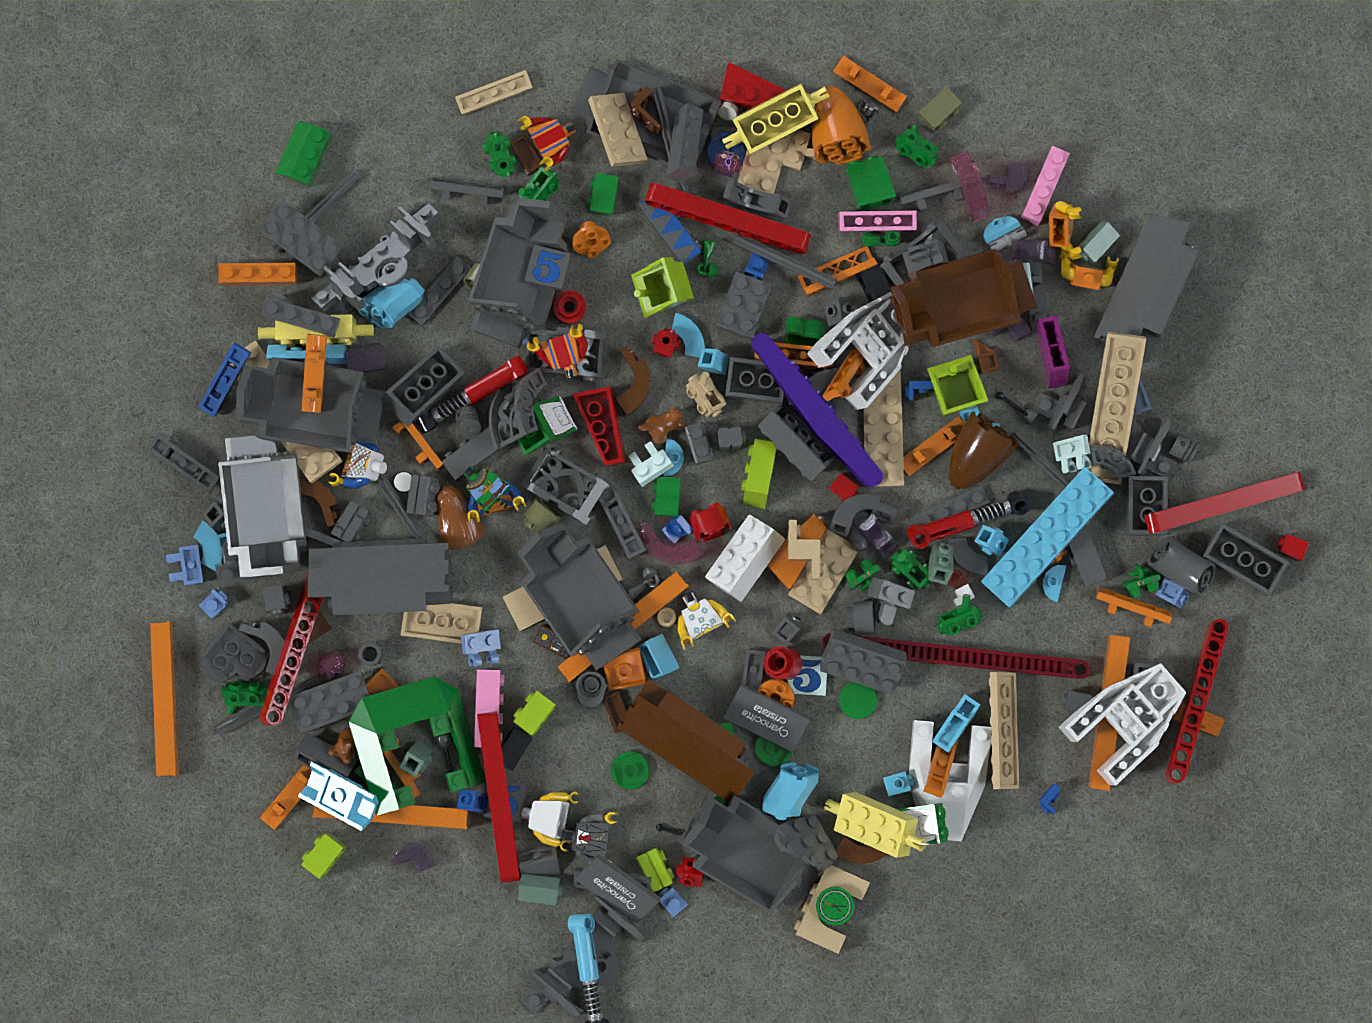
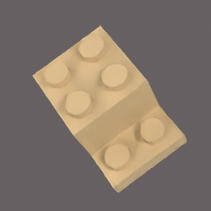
(805, 550)

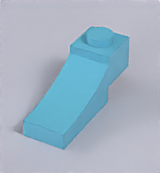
(956, 723)

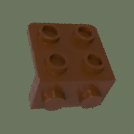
(641, 99)

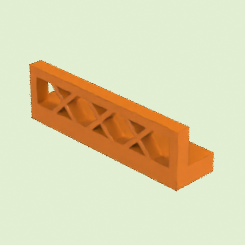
(842, 275)

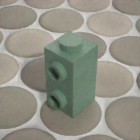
(1097, 242)
(940, 563)
(417, 758)
(539, 889)

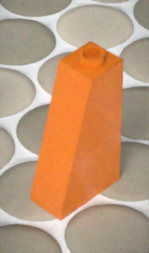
(789, 571)

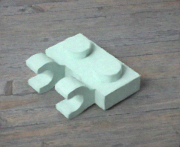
(1072, 448)
(652, 467)

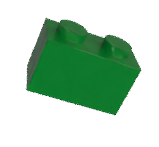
(603, 194)

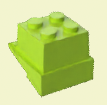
(661, 286)
(957, 385)

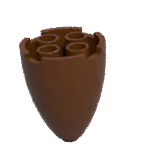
(979, 451)

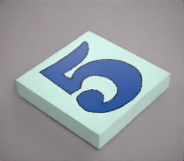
(810, 679)

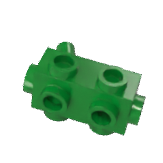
(497, 147)
(916, 147)
(541, 185)
(907, 565)
(962, 617)
(243, 694)

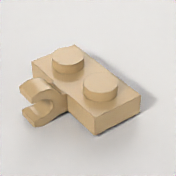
(797, 150)

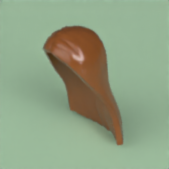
(453, 519)

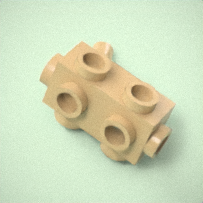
(705, 394)

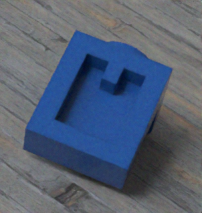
(757, 266)
(920, 386)
(676, 528)
(1050, 795)
(472, 801)

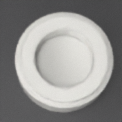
(728, 110)
(402, 481)

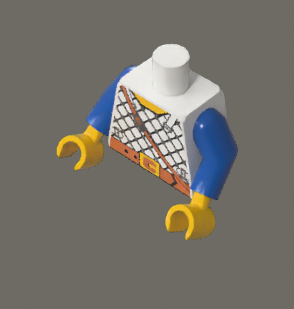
(361, 466)

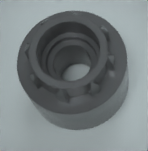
(861, 618)

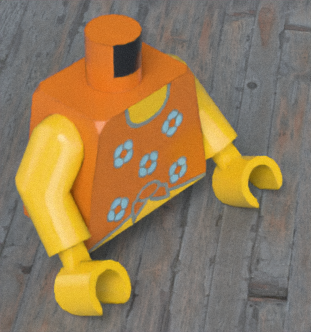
(1061, 227)
(1085, 275)

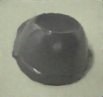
(591, 688)

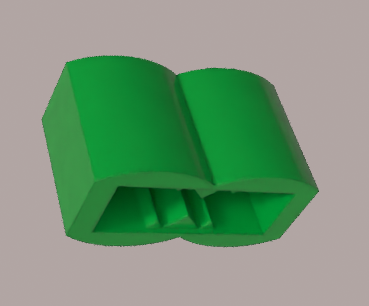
(803, 332)
(667, 496)

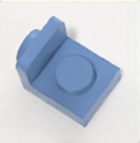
(1173, 593)
(214, 603)
(672, 901)

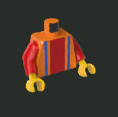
(549, 138)
(562, 350)

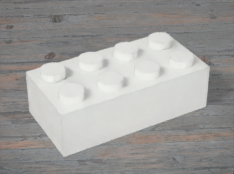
(745, 558)

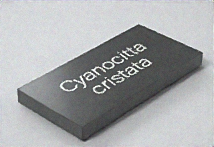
(766, 717)
(617, 888)

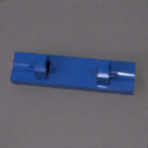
(224, 379)

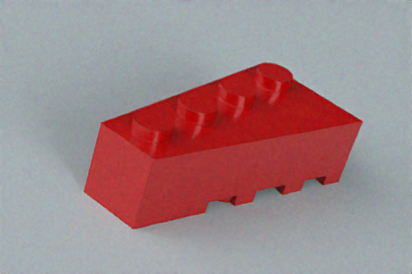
(746, 89)
(602, 421)

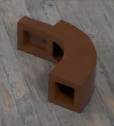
(639, 390)
(323, 496)
(857, 854)

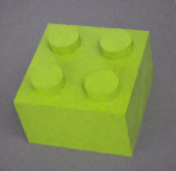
(534, 713)
(323, 855)

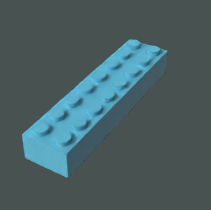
(1047, 537)

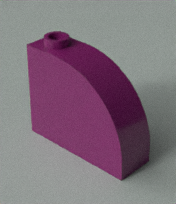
(1053, 352)

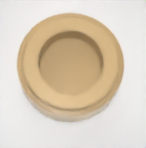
(666, 617)

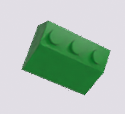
(304, 153)

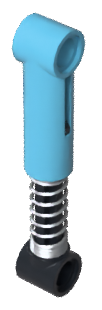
(581, 927)

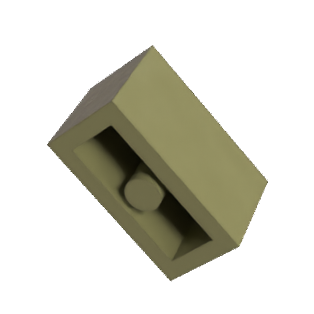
(940, 109)

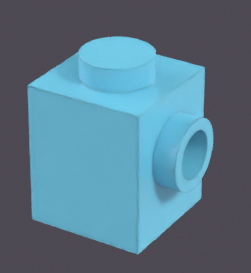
(713, 361)
(898, 783)

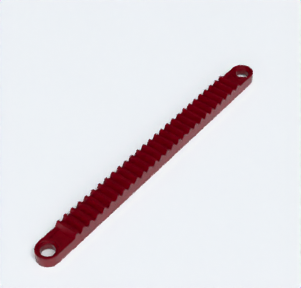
(983, 658)

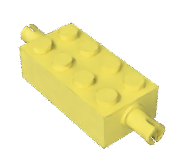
(776, 118)
(291, 335)
(876, 824)

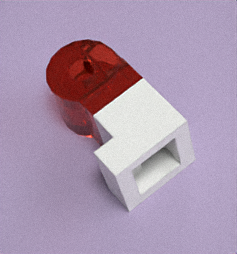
(959, 586)

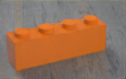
(257, 274)

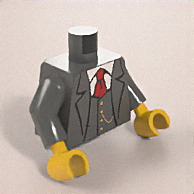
(590, 836)

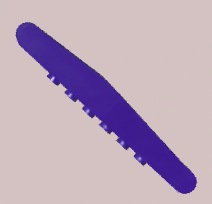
(815, 412)

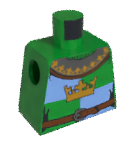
(485, 487)

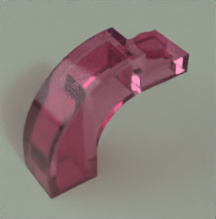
(972, 186)
(675, 555)

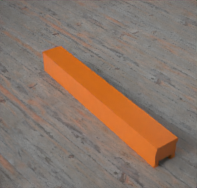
(647, 608)
(164, 699)
(1105, 733)
(416, 816)

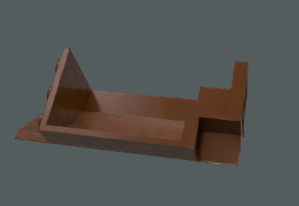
(962, 298)
(687, 740)

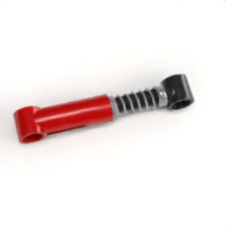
(473, 393)
(966, 520)

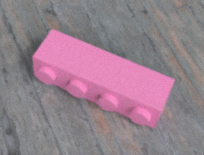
(1045, 186)
(877, 221)
(488, 697)

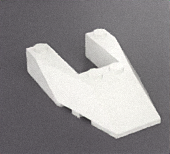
(879, 340)
(1139, 713)
(964, 780)

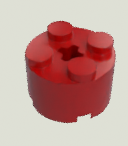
(710, 522)

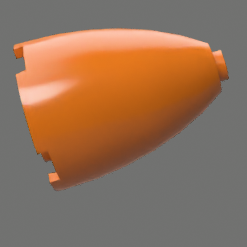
(837, 126)

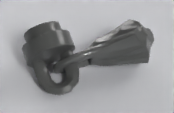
(867, 110)
(648, 575)

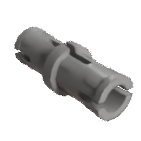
(1007, 239)

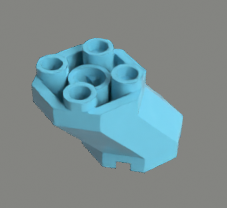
(391, 303)
(790, 790)

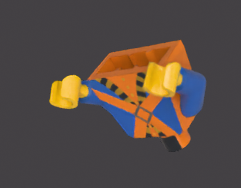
(509, 500)

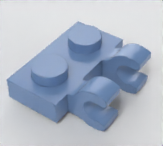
(190, 565)
(481, 641)

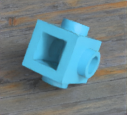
(991, 540)

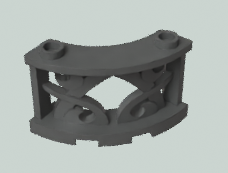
(932, 228)
(590, 335)
(522, 413)
(579, 509)

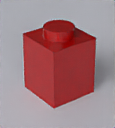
(843, 487)
(1292, 547)

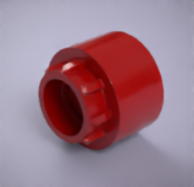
(565, 298)
(792, 664)

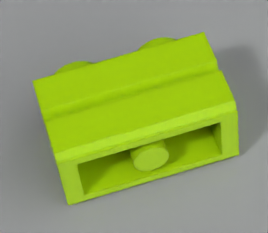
(653, 866)

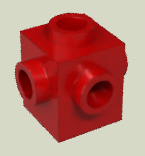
(662, 349)
(689, 875)

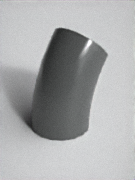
(1182, 566)

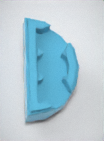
(1000, 227)
(676, 456)
(1052, 582)

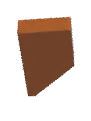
(986, 357)

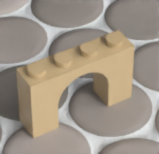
(810, 926)

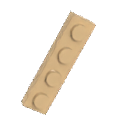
(494, 92)

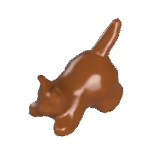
(661, 425)
(344, 746)

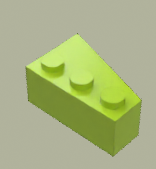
(759, 473)

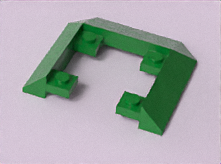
(373, 733)

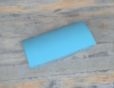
(657, 657)

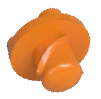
(590, 239)
(778, 691)

